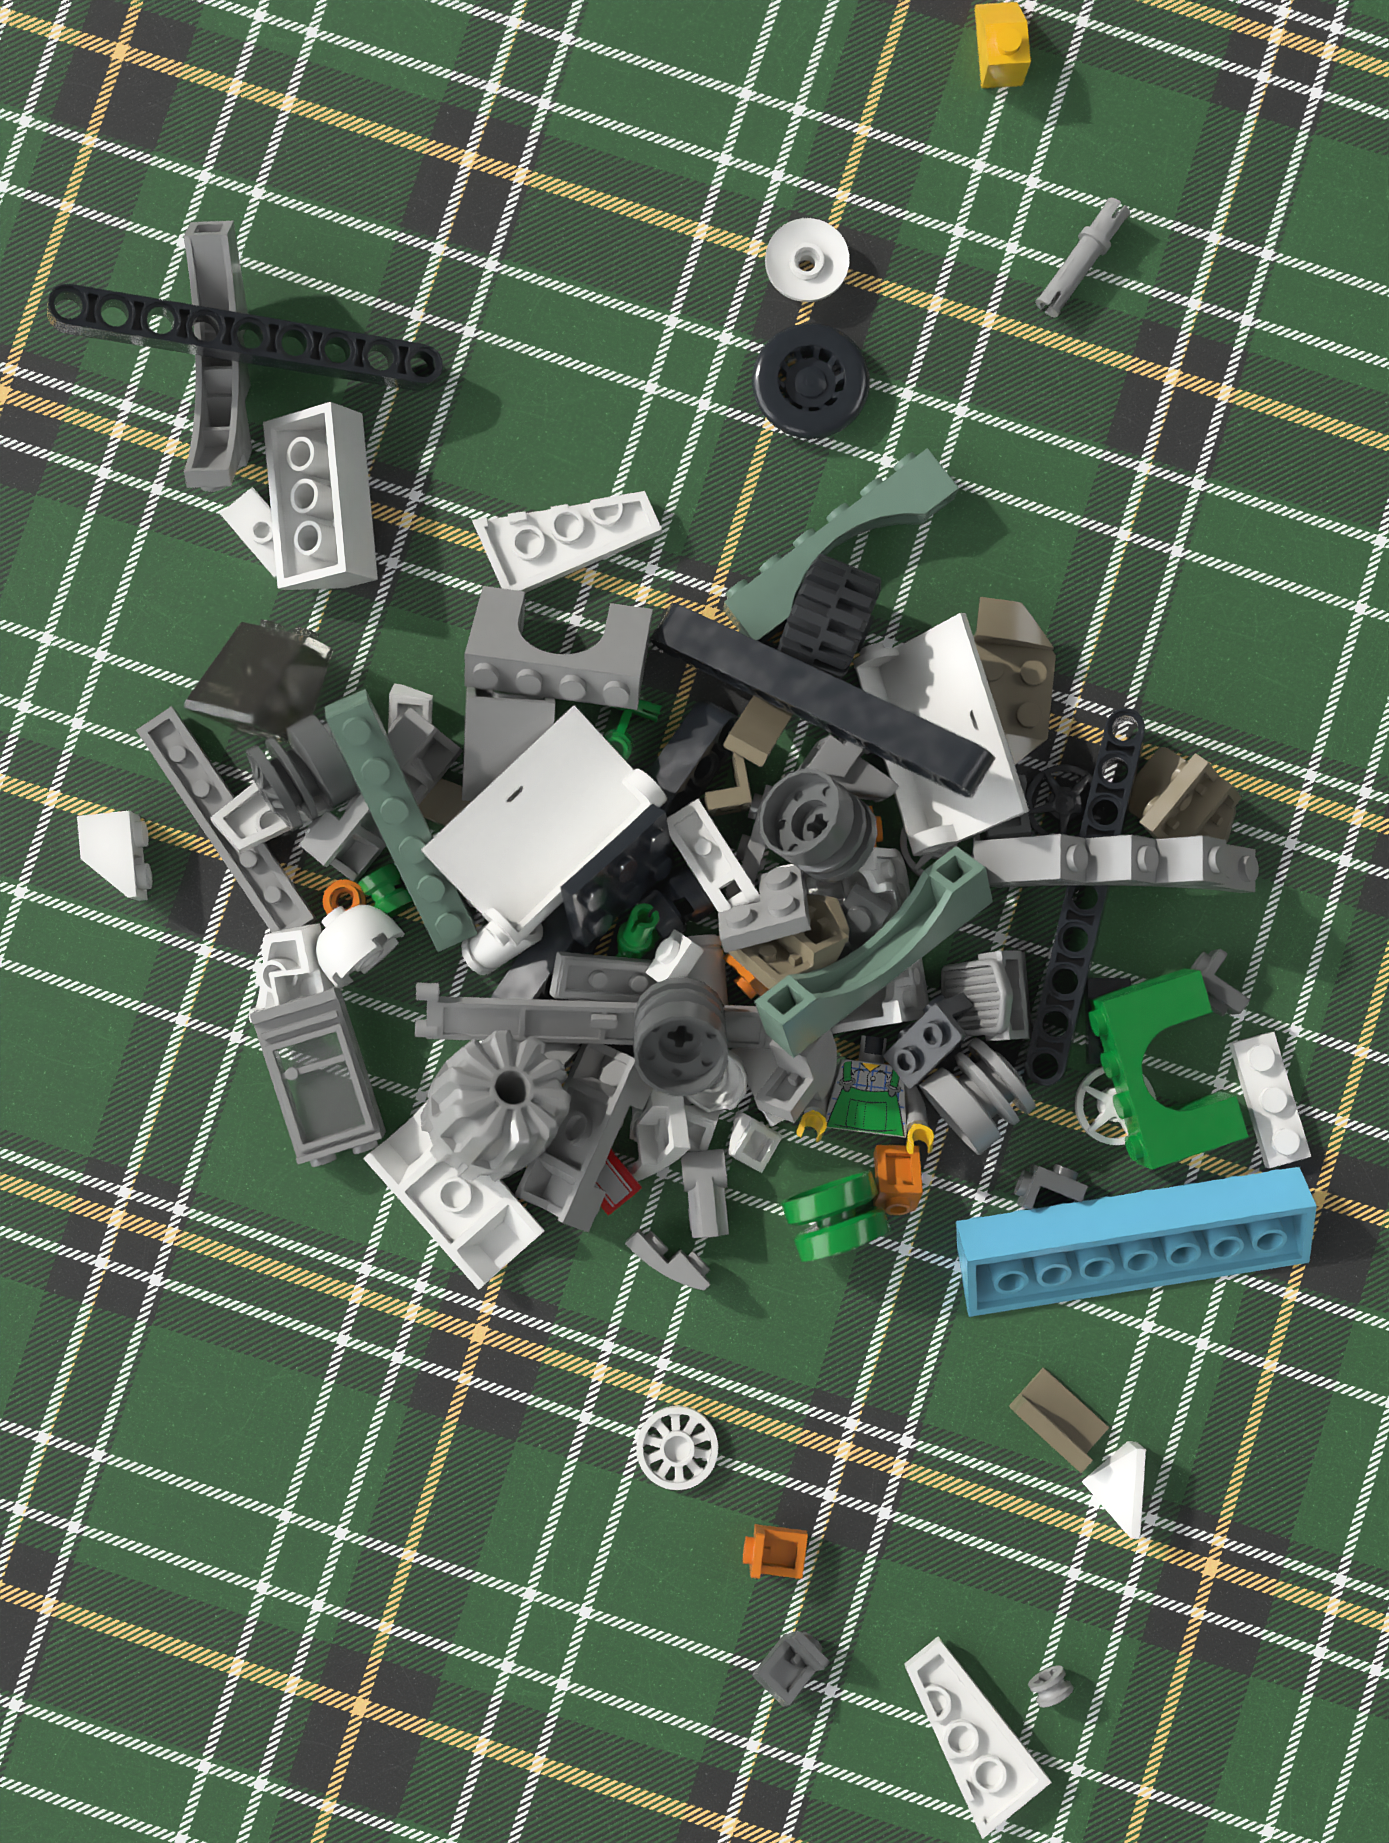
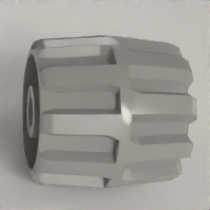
(495, 1106)

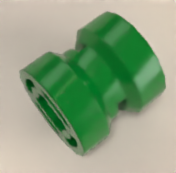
(387, 890)

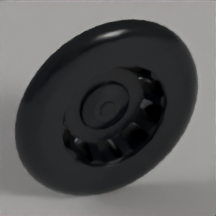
(810, 381)

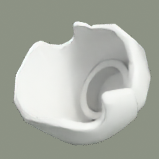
(727, 1090)

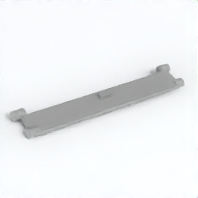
(558, 1020)

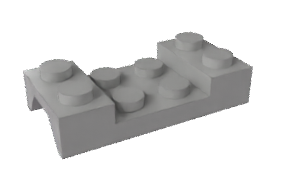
(355, 840)
(565, 1175)

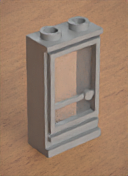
(319, 1076)

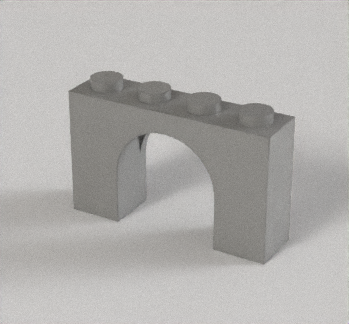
(602, 675)

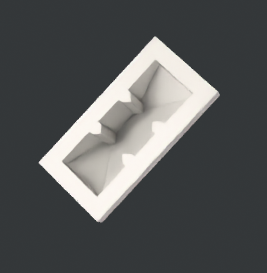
(1120, 1486)

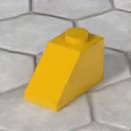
(1002, 44)

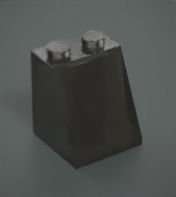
(263, 680)

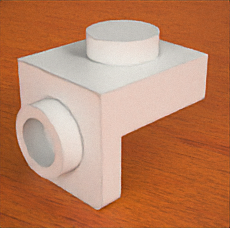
(674, 957)

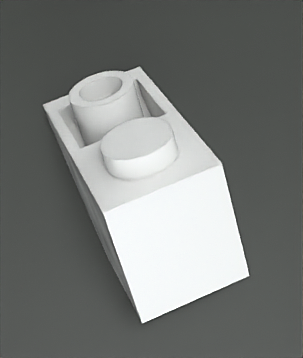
(114, 849)

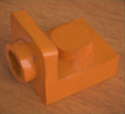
(897, 1179)

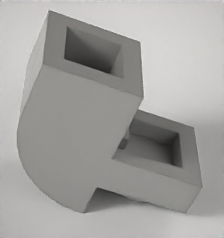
(798, 1078)

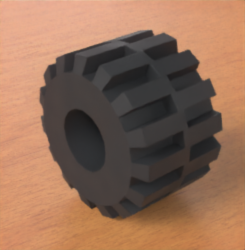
(830, 616)

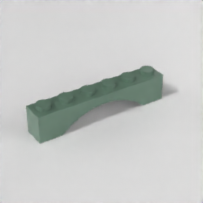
(906, 497)
(398, 818)
(813, 1002)

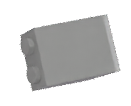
(498, 732)

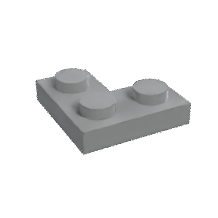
(777, 914)

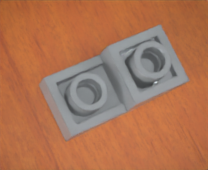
(681, 1268)

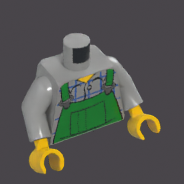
(870, 1100)

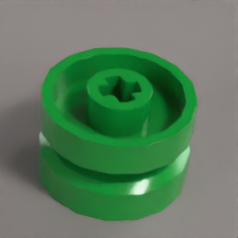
(838, 1224)

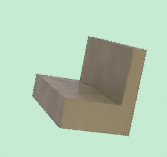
(731, 799)
(1059, 1418)

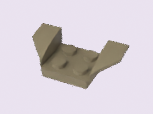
(1018, 672)

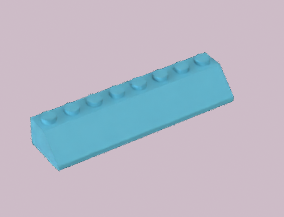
(1135, 1241)

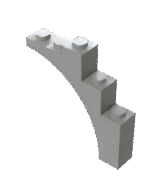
(220, 422)
(1118, 860)

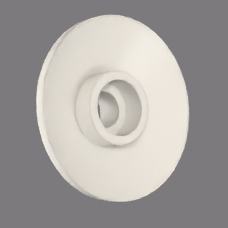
(807, 241)

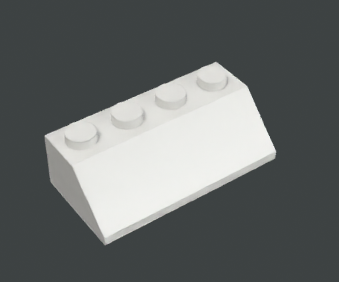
(320, 499)

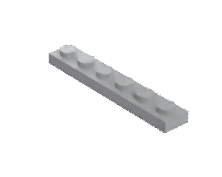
(205, 795)

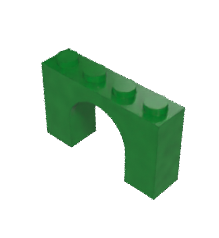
(1126, 1026)

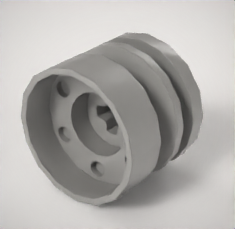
(978, 1095)

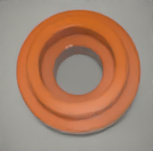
(340, 887)

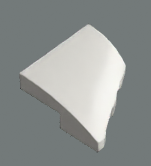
(290, 967)
(659, 1132)

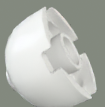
(355, 941)

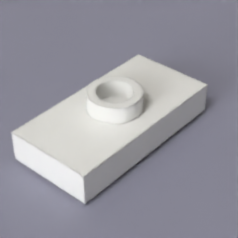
(253, 524)

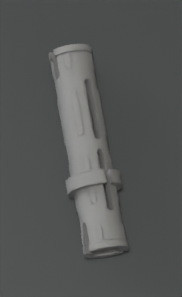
(1092, 243)

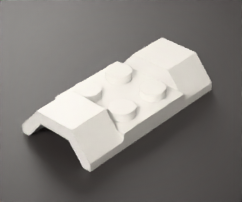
(472, 1221)

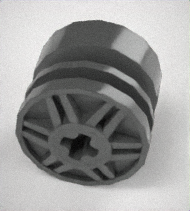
(304, 771)
(818, 825)
(680, 1036)

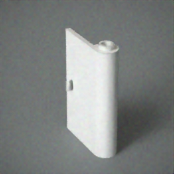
(946, 684)
(521, 851)

